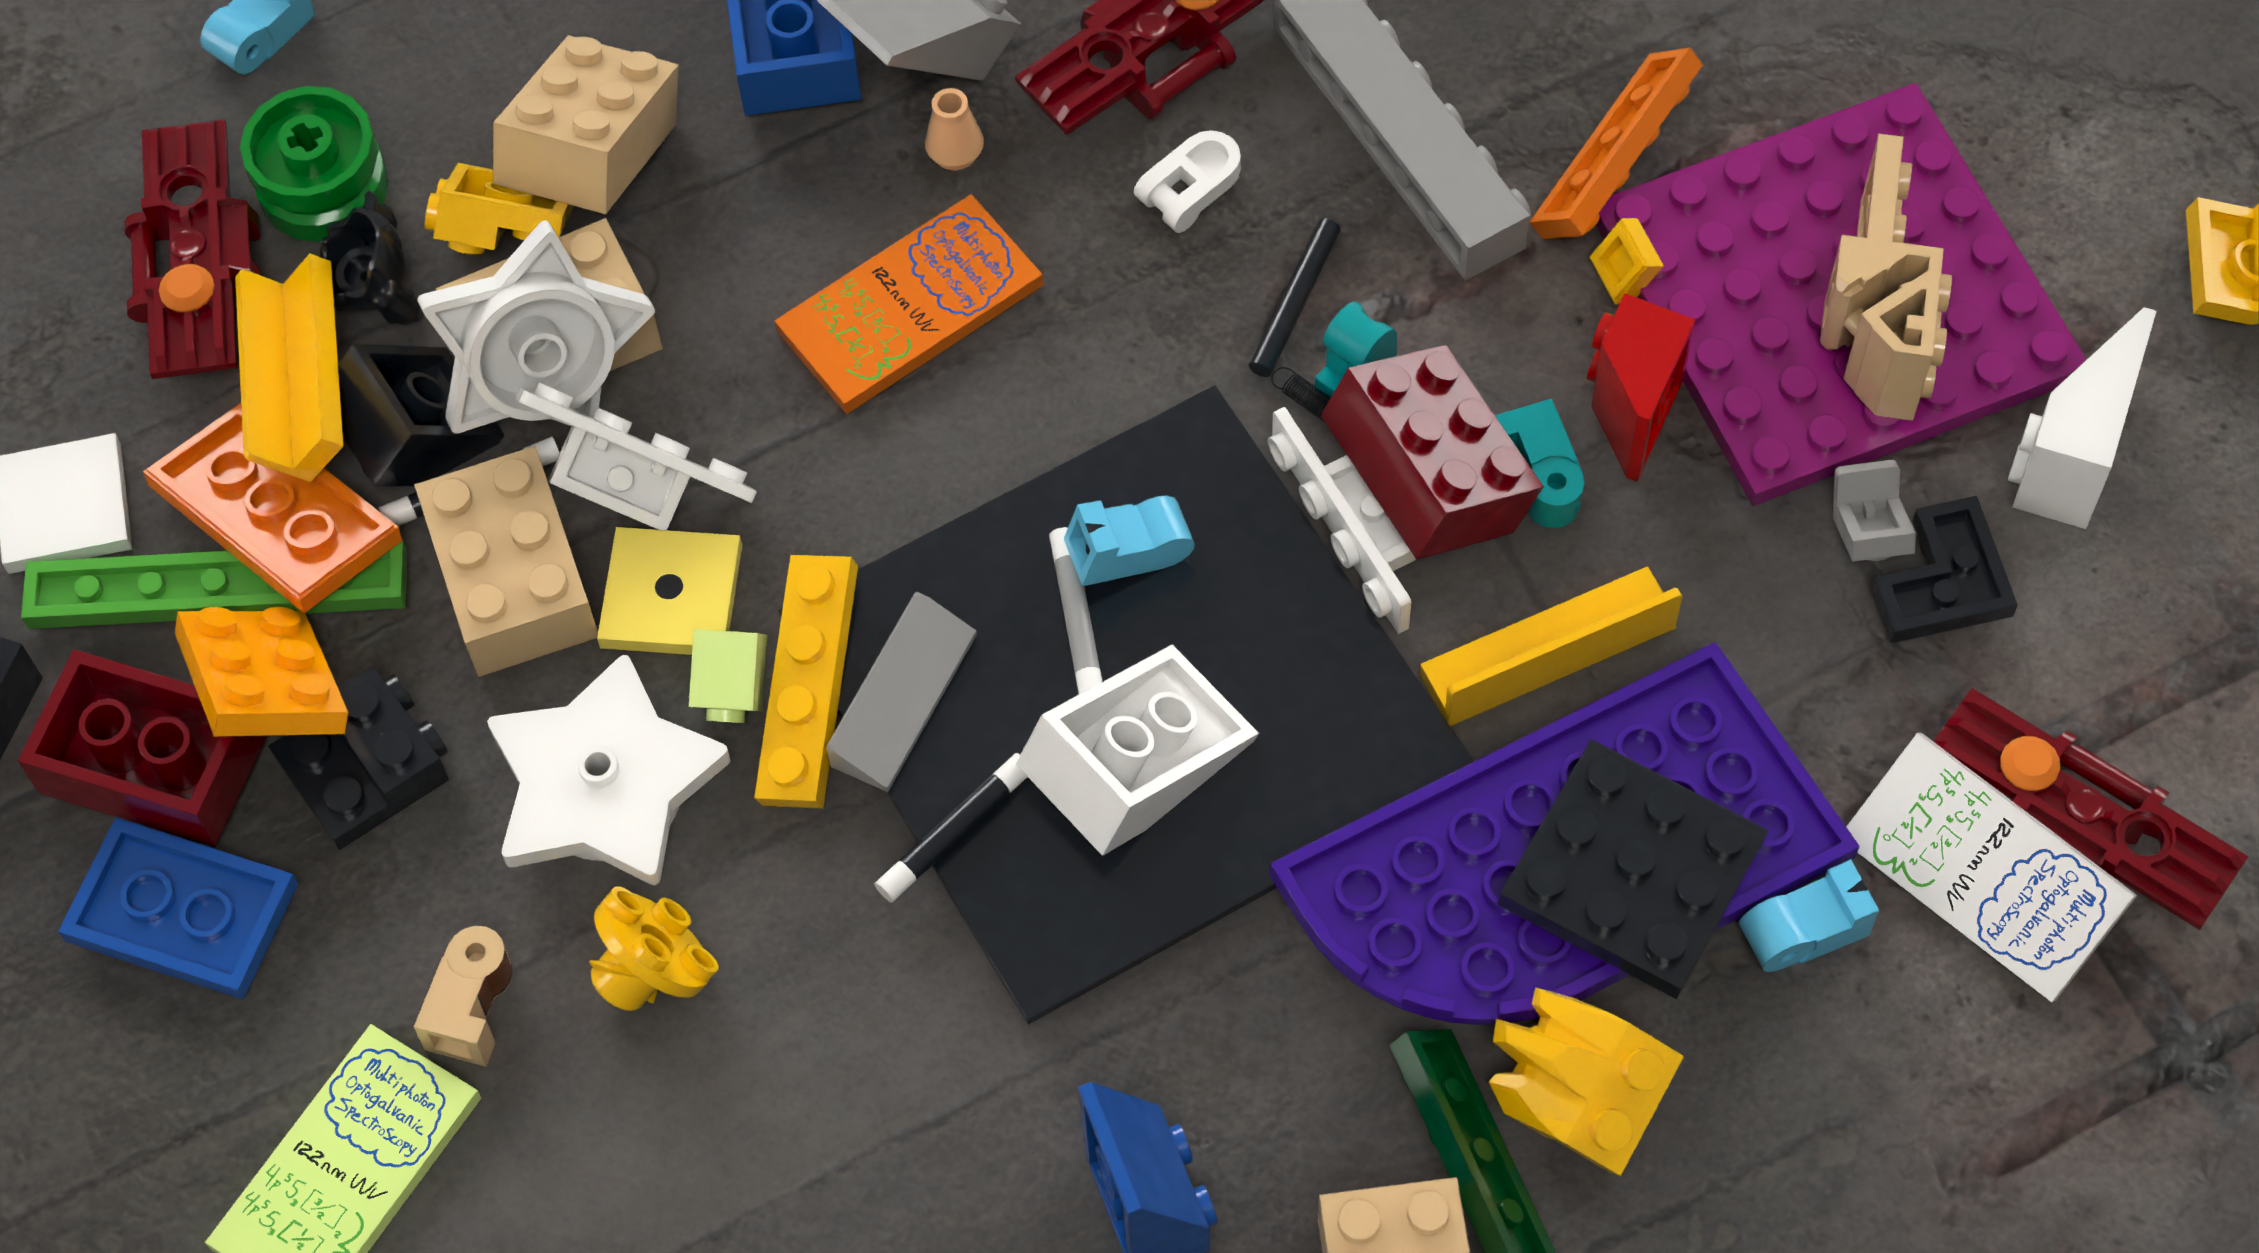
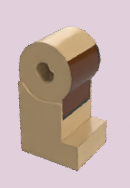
(461, 996)

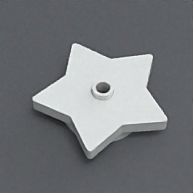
(530, 328)
(608, 817)

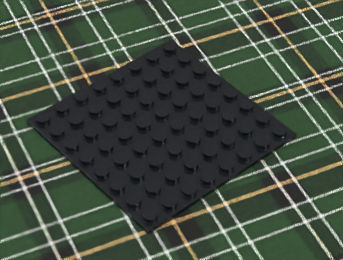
(1249, 608)

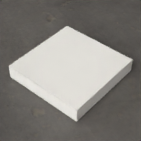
(63, 502)

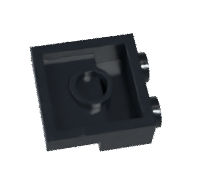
(371, 769)

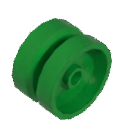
(311, 160)

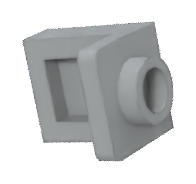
(1871, 512)

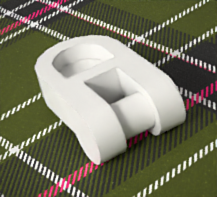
(1209, 167)

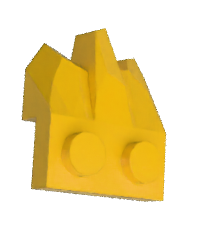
(2224, 260)
(1583, 1078)

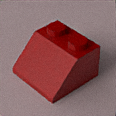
(1637, 376)

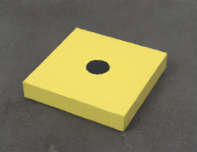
(666, 588)

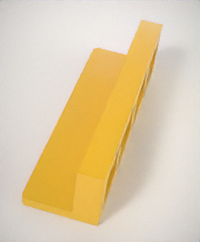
(289, 369)
(1550, 645)

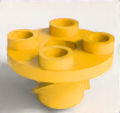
(647, 951)

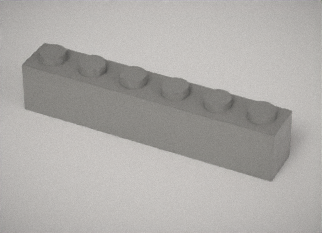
(1407, 130)

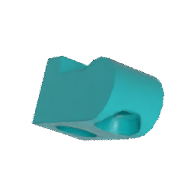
(1353, 341)
(1548, 451)

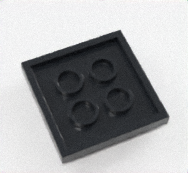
(1633, 868)

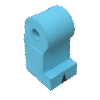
(253, 30)
(1127, 539)
(1811, 919)

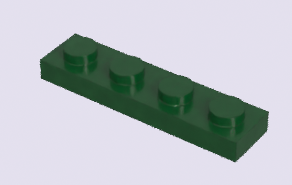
(1469, 1143)

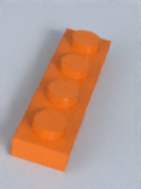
(1616, 144)

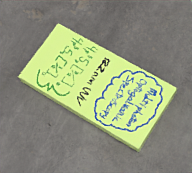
(350, 1155)

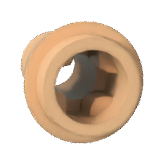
(952, 132)

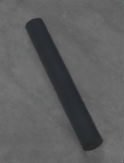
(1294, 297)

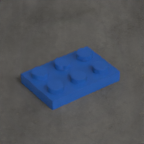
(179, 908)

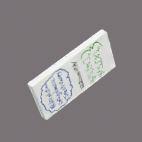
(1988, 867)

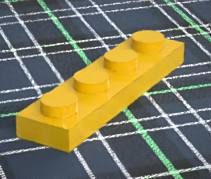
(806, 681)

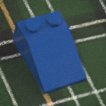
(1143, 1174)

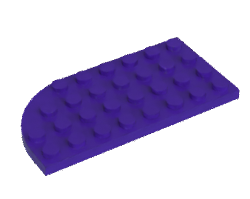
(1416, 885)

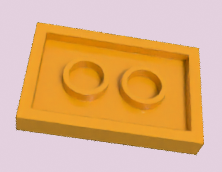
(260, 672)

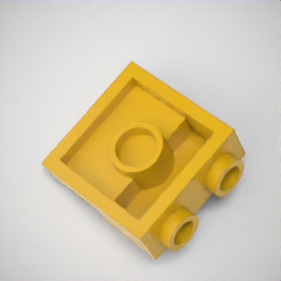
(476, 212)

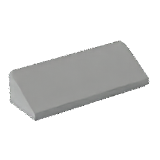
(900, 693)

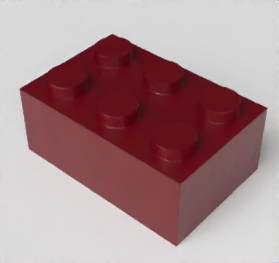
(1431, 451)
(137, 750)

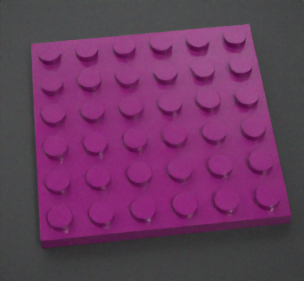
(1752, 261)

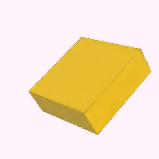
(1626, 260)

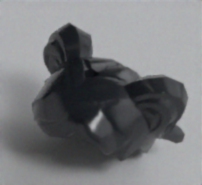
(369, 263)

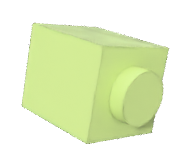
(727, 673)

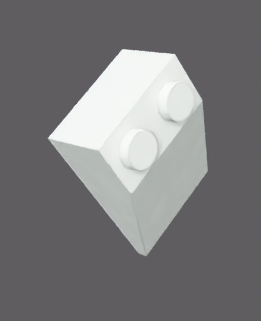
(2074, 442)
(1133, 747)

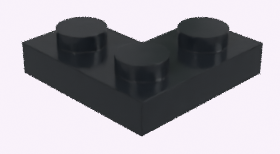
(1959, 584)

